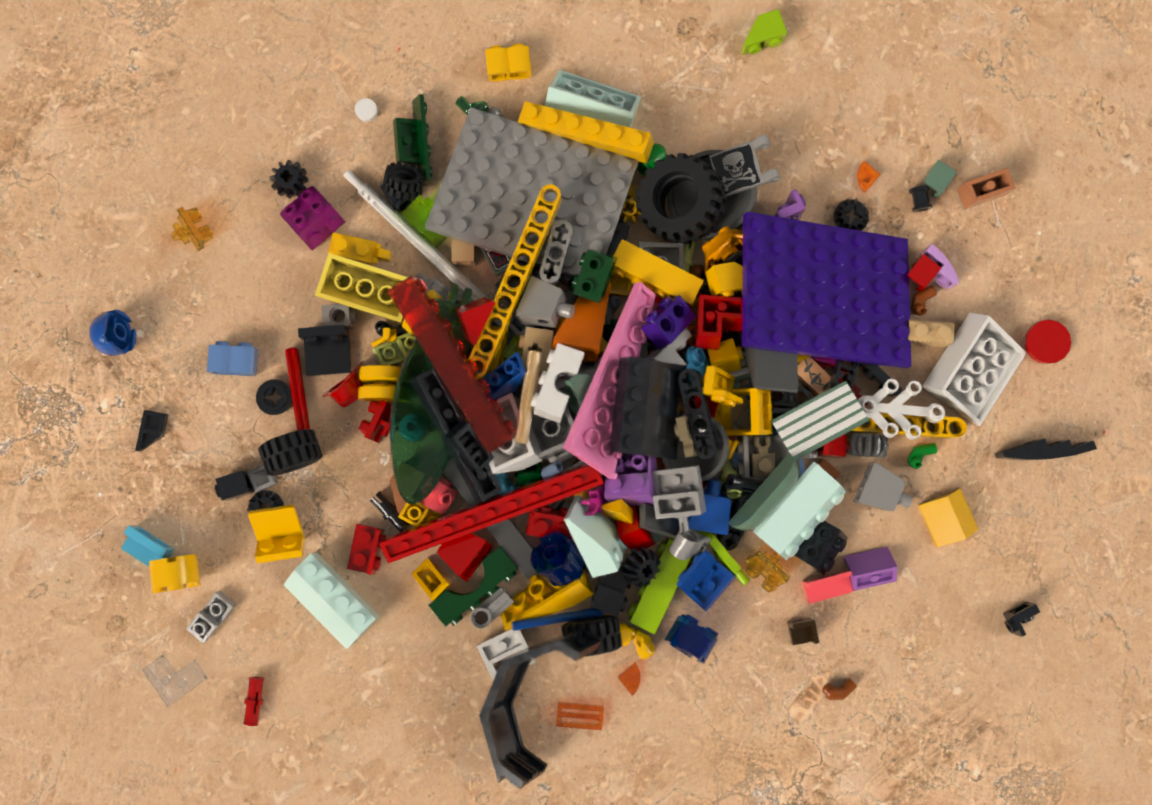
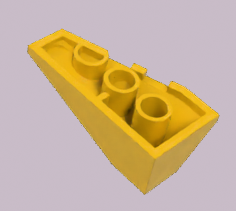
(544, 599)

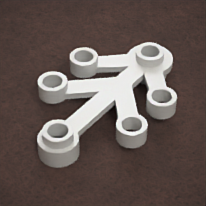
(897, 410)

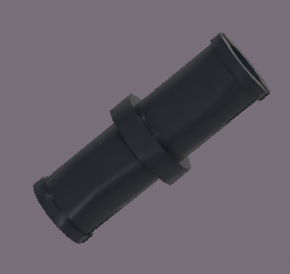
(389, 511)

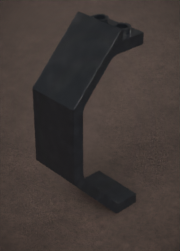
(498, 717)

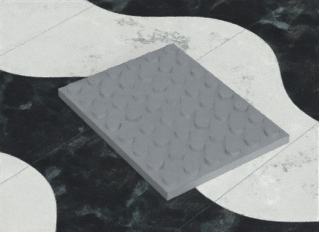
(498, 179)

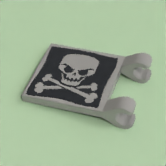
(740, 166)

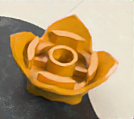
(722, 246)

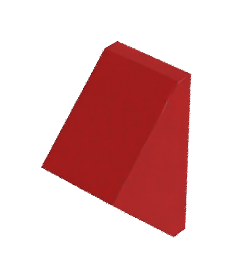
(474, 317)
(632, 534)

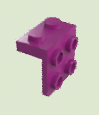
(312, 217)

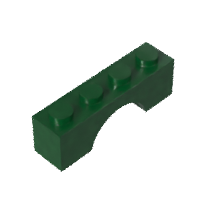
(451, 604)

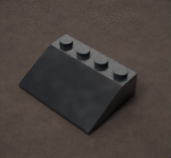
(646, 408)

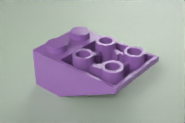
(634, 480)

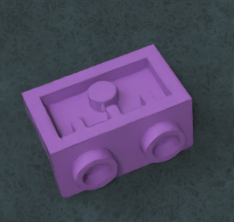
(793, 206)

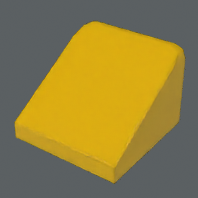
(619, 510)

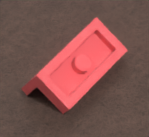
(828, 586)

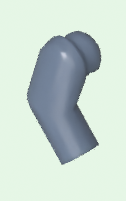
(552, 469)

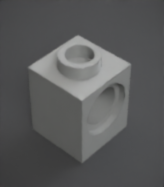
(330, 311)

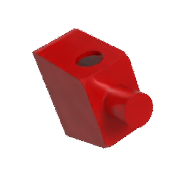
(464, 554)

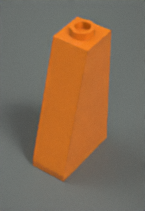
(584, 328)

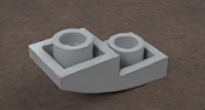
(211, 617)

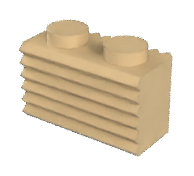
(930, 333)

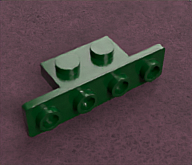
(411, 138)

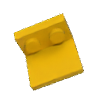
(277, 533)

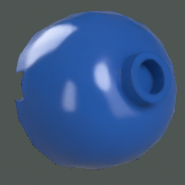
(112, 333)

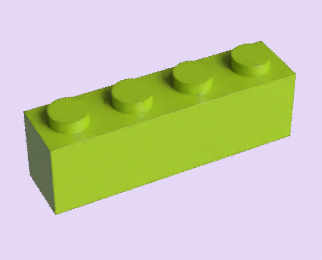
(656, 597)

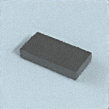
(667, 527)

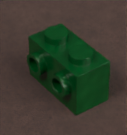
(594, 275)

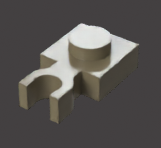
(683, 431)
(761, 462)

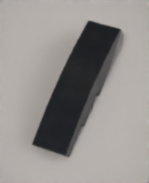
(1040, 450)

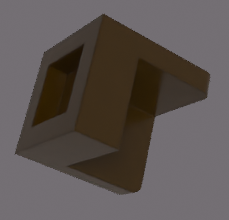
(803, 631)

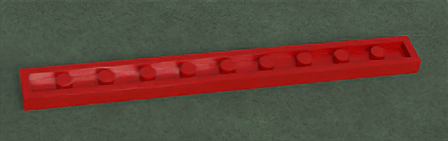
(490, 512)

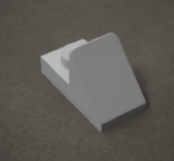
(668, 353)

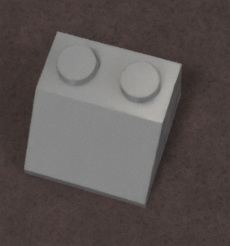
(549, 435)

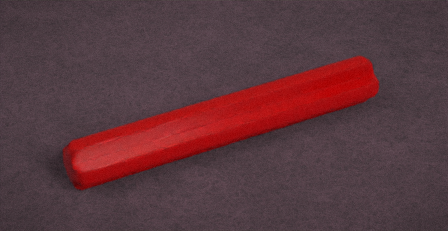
(297, 388)

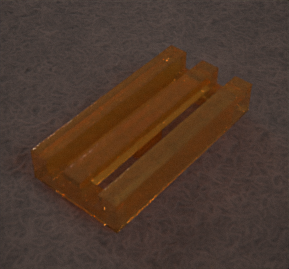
(563, 705)

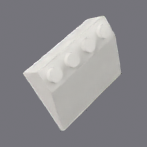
(975, 368)

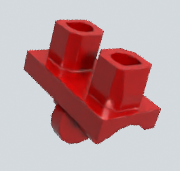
(380, 422)

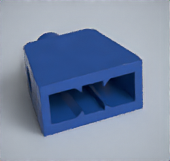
(717, 510)

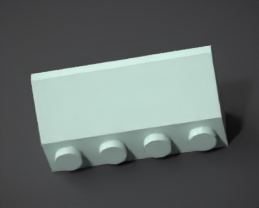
(592, 99)
(800, 511)
(331, 599)

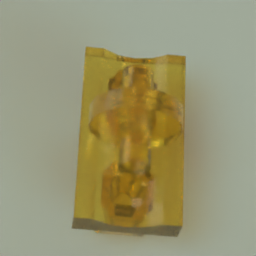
(187, 220)
(769, 568)

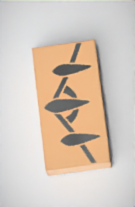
(813, 376)

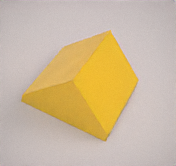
(948, 518)

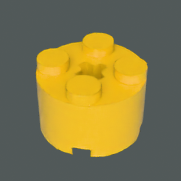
(174, 573)

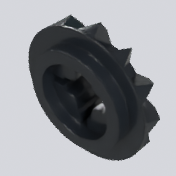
(842, 219)
(267, 389)
(266, 497)

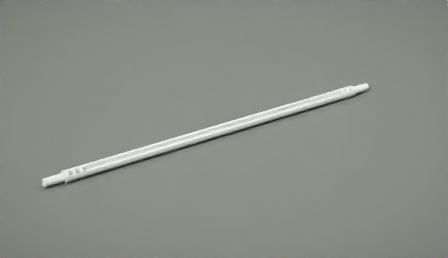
(415, 237)

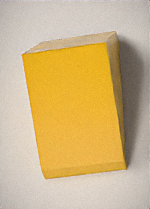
(431, 579)

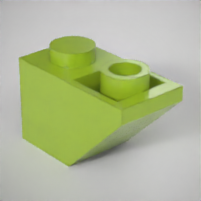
(765, 32)

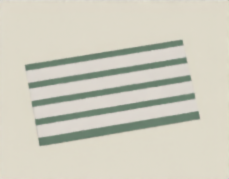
(820, 420)

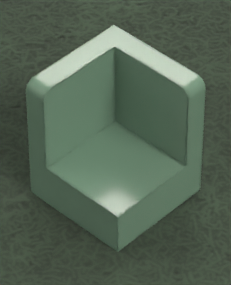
(939, 177)

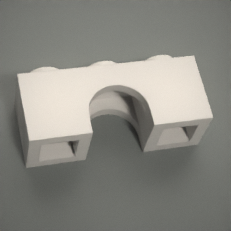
(563, 363)

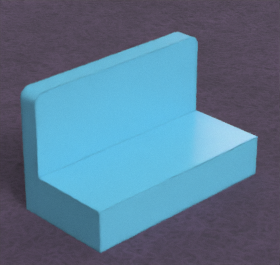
(144, 545)

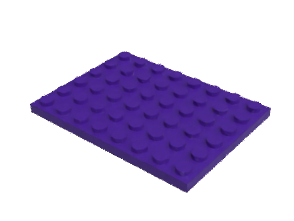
(825, 291)

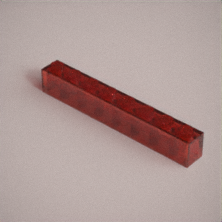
(451, 363)

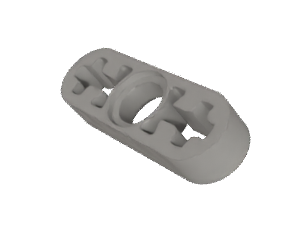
(566, 238)

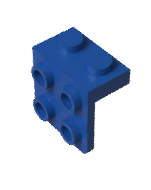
(705, 580)

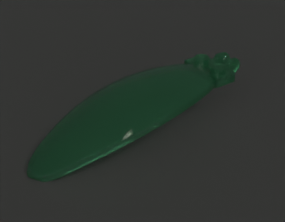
(414, 442)

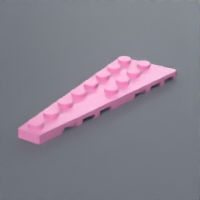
(593, 424)

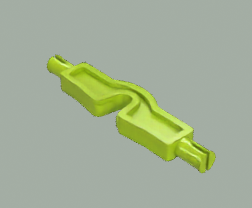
(725, 558)

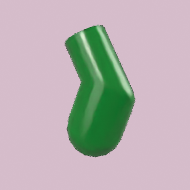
(918, 452)

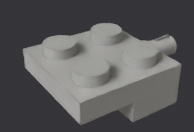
(678, 494)

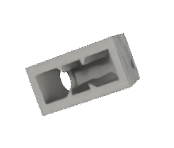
(543, 304)
(881, 489)

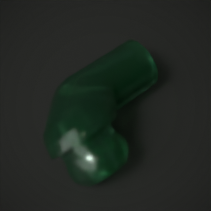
(465, 105)

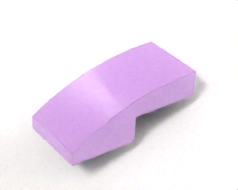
(946, 276)

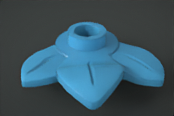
(696, 360)

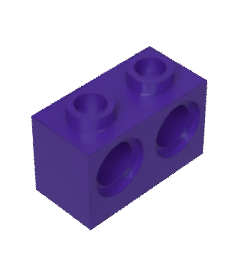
(667, 321)

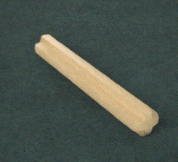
(528, 391)

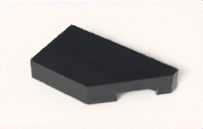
(151, 429)

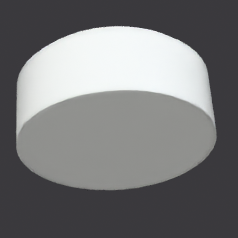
(366, 110)

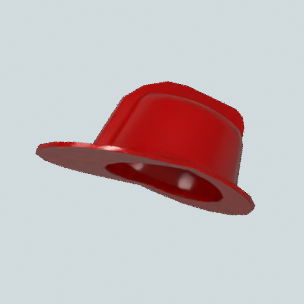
(346, 390)

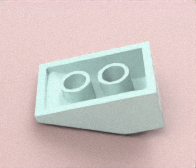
(595, 538)

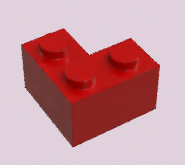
(715, 315)

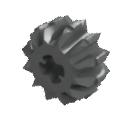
(868, 445)

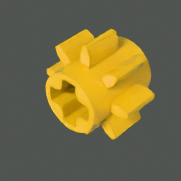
(626, 216)

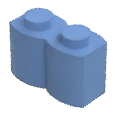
(232, 360)

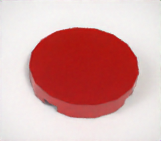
(1047, 341)

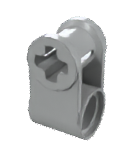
(688, 544)

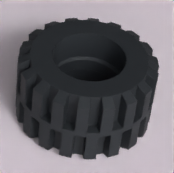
(290, 452)
(603, 627)

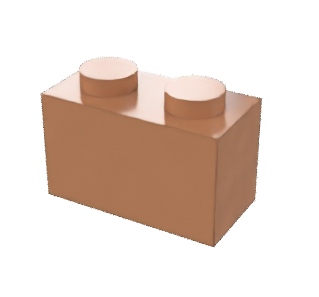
(986, 188)

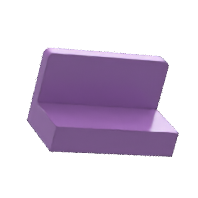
(871, 568)

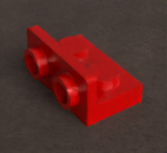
(546, 520)
(365, 549)

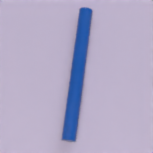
(556, 618)

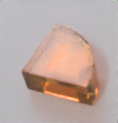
(631, 678)

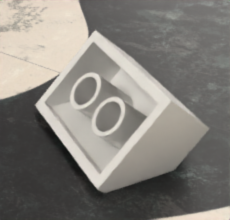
(513, 455)

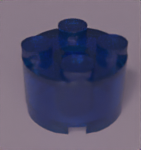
(557, 559)
(691, 638)

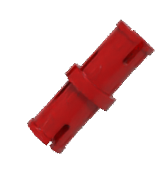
(253, 701)

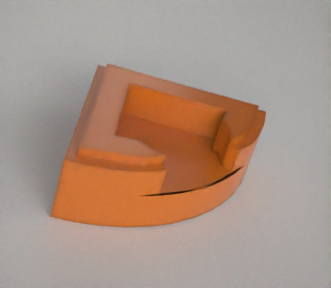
(866, 176)

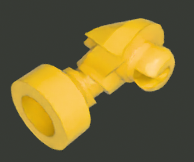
(643, 643)

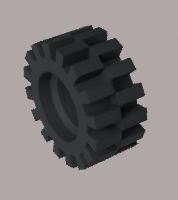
(403, 180)

